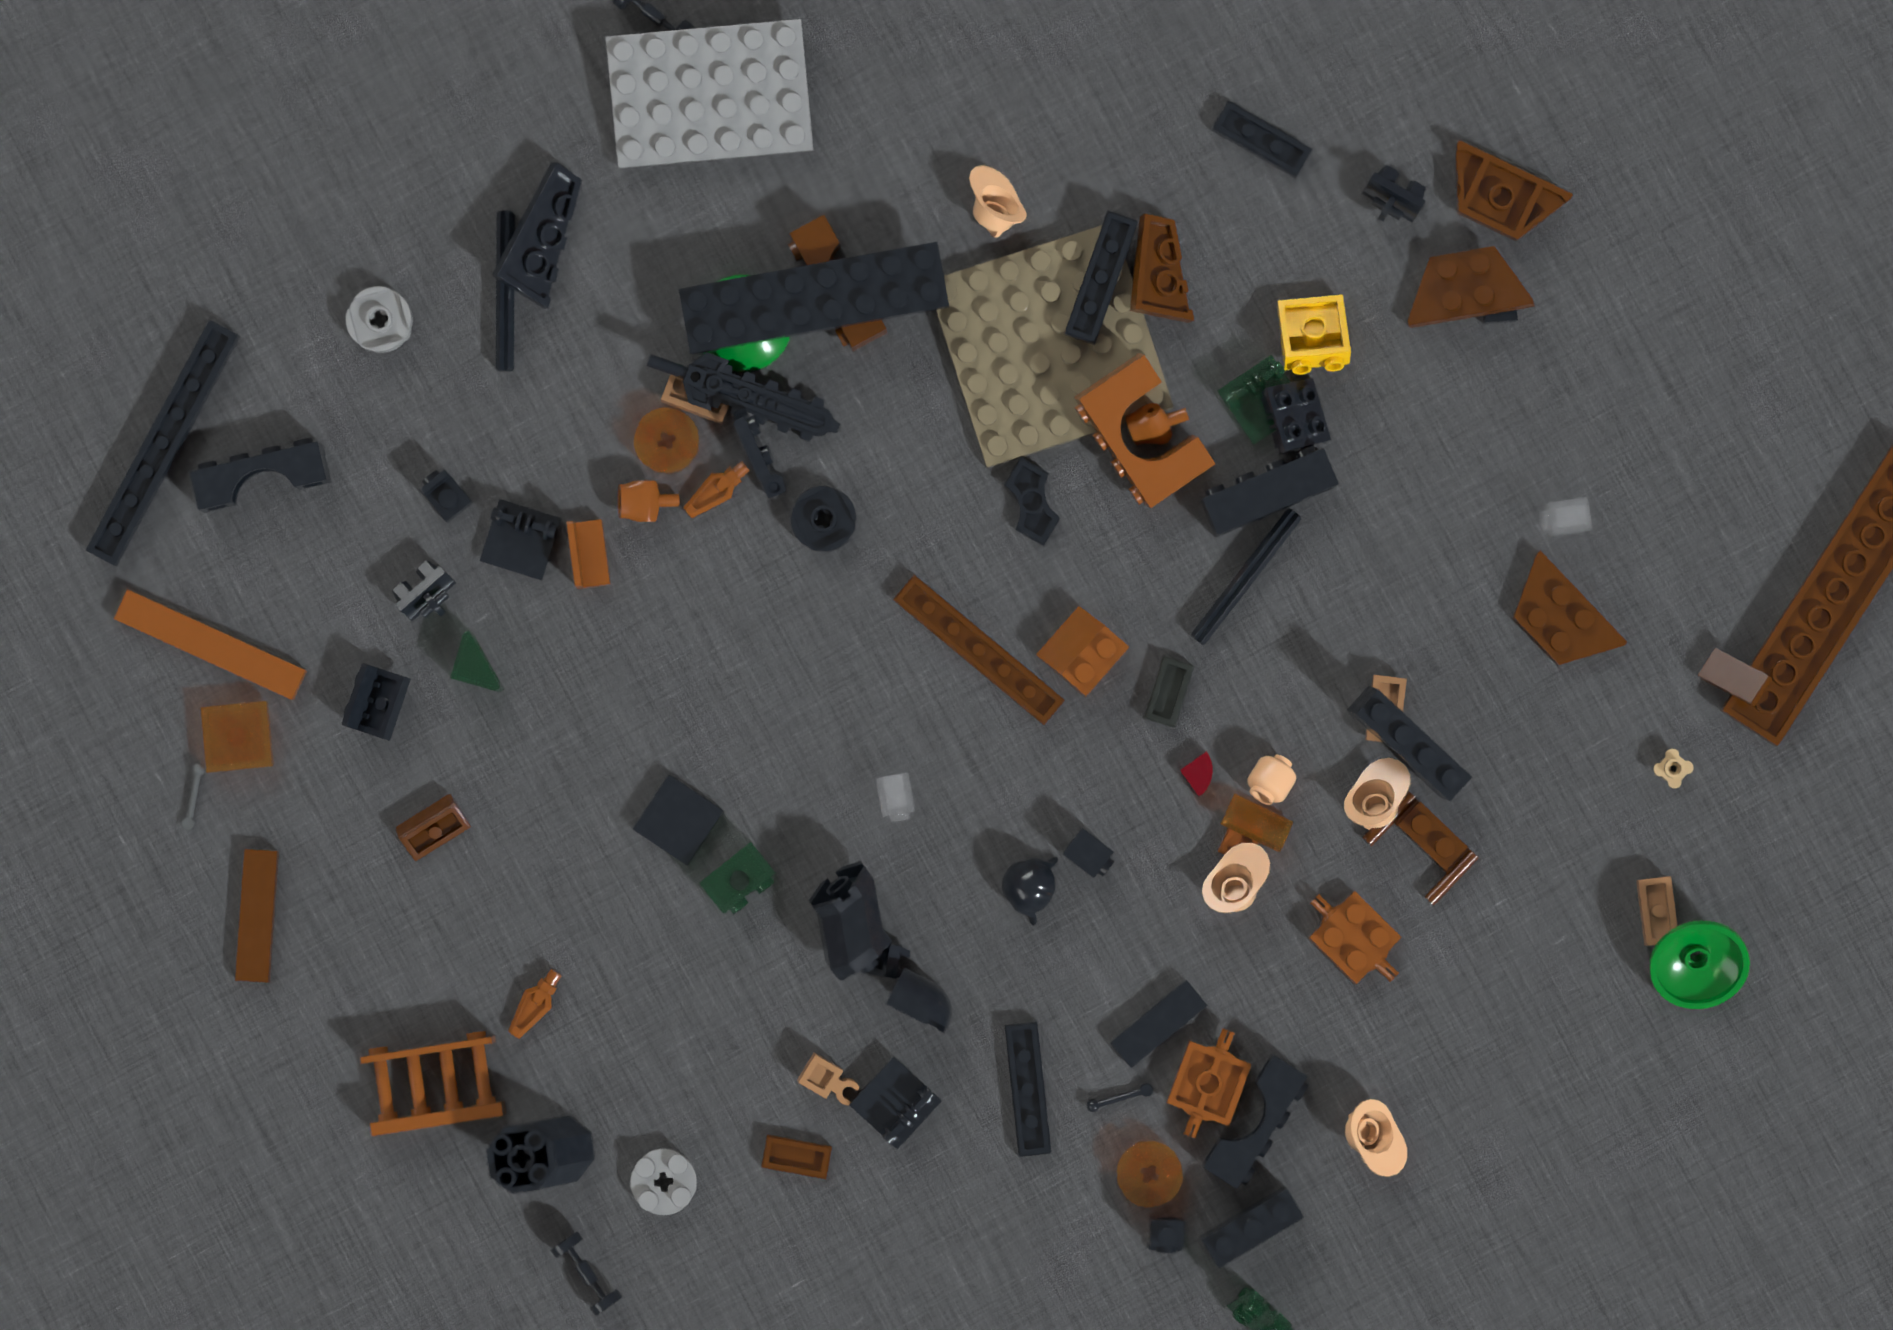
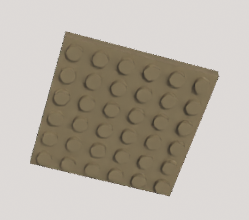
(1013, 351)

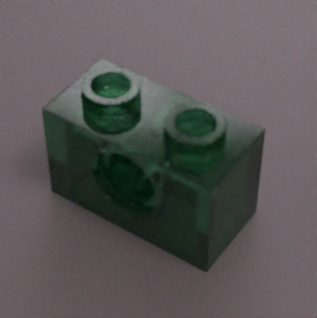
(719, 884)

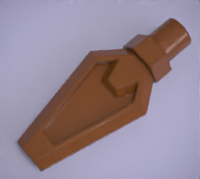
(715, 490)
(534, 1004)

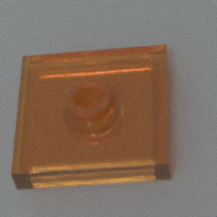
(237, 736)

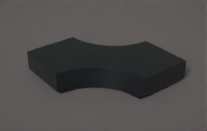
(1028, 487)

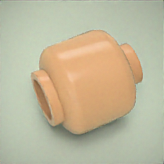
(1271, 779)

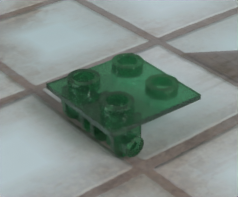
(1244, 396)
(1252, 1312)

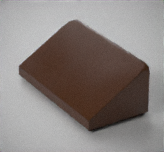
(432, 827)

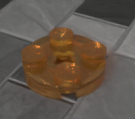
(649, 434)
(1155, 1191)

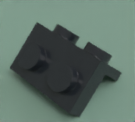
(375, 701)

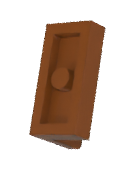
(588, 554)

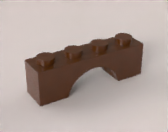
(818, 244)

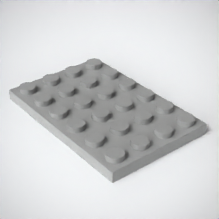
(709, 93)

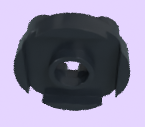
(830, 501)

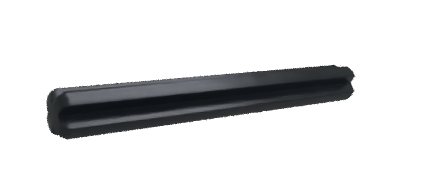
(504, 297)
(1246, 576)

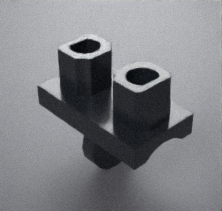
(1392, 198)
(427, 594)

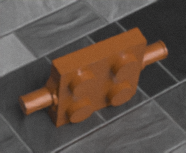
(1354, 937)
(1209, 1083)

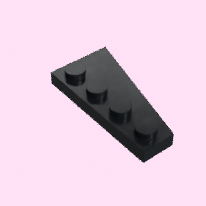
(540, 236)

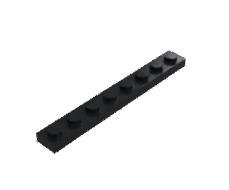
(163, 443)

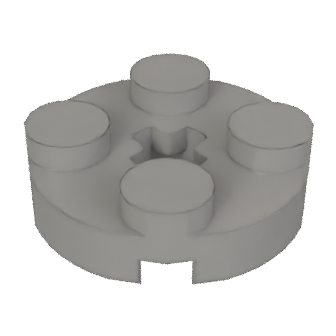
(363, 310)
(648, 1170)

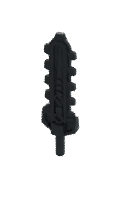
(710, 382)

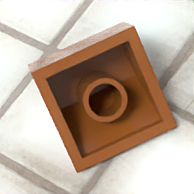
(1082, 651)

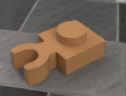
(823, 1077)

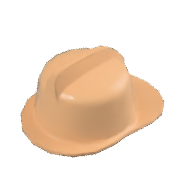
(996, 201)
(1378, 793)
(1236, 878)
(1376, 1138)

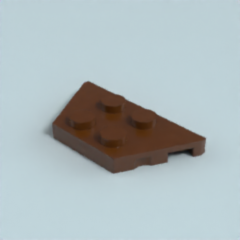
(1502, 194)
(1467, 287)
(1561, 617)

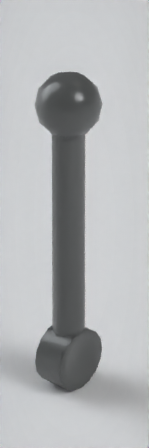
(189, 823)

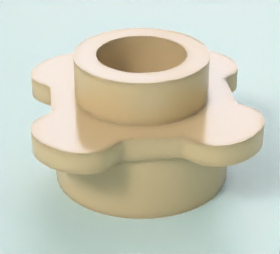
(1682, 768)

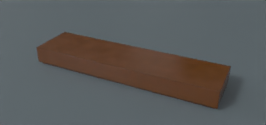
(257, 915)

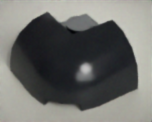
(921, 1000)

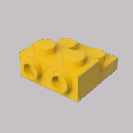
(1314, 333)

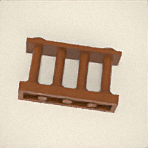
(453, 1110)

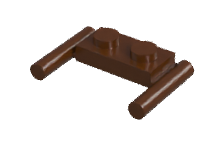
(1433, 839)

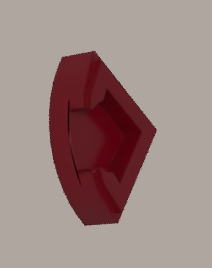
(1199, 773)

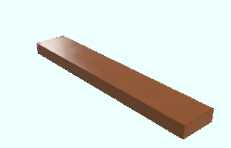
(210, 644)

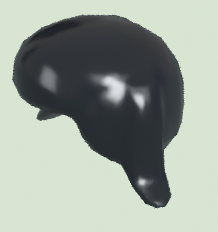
(1029, 886)

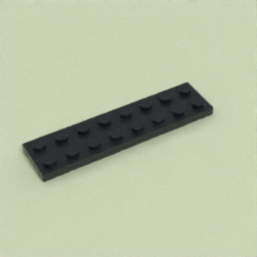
(813, 298)

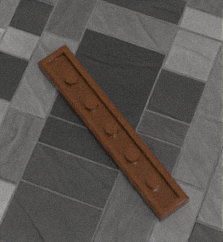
(979, 650)

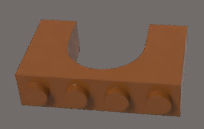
(1104, 407)

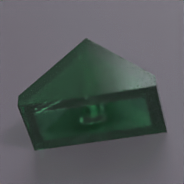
(473, 665)

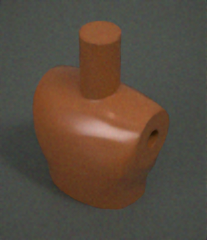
(1153, 425)
(641, 500)

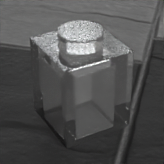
(1566, 517)
(895, 796)

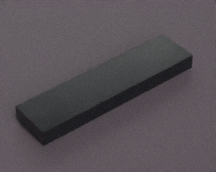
(1101, 277)
(1028, 1089)

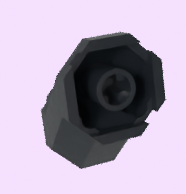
(850, 921)
(540, 1154)

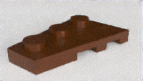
(1158, 275)

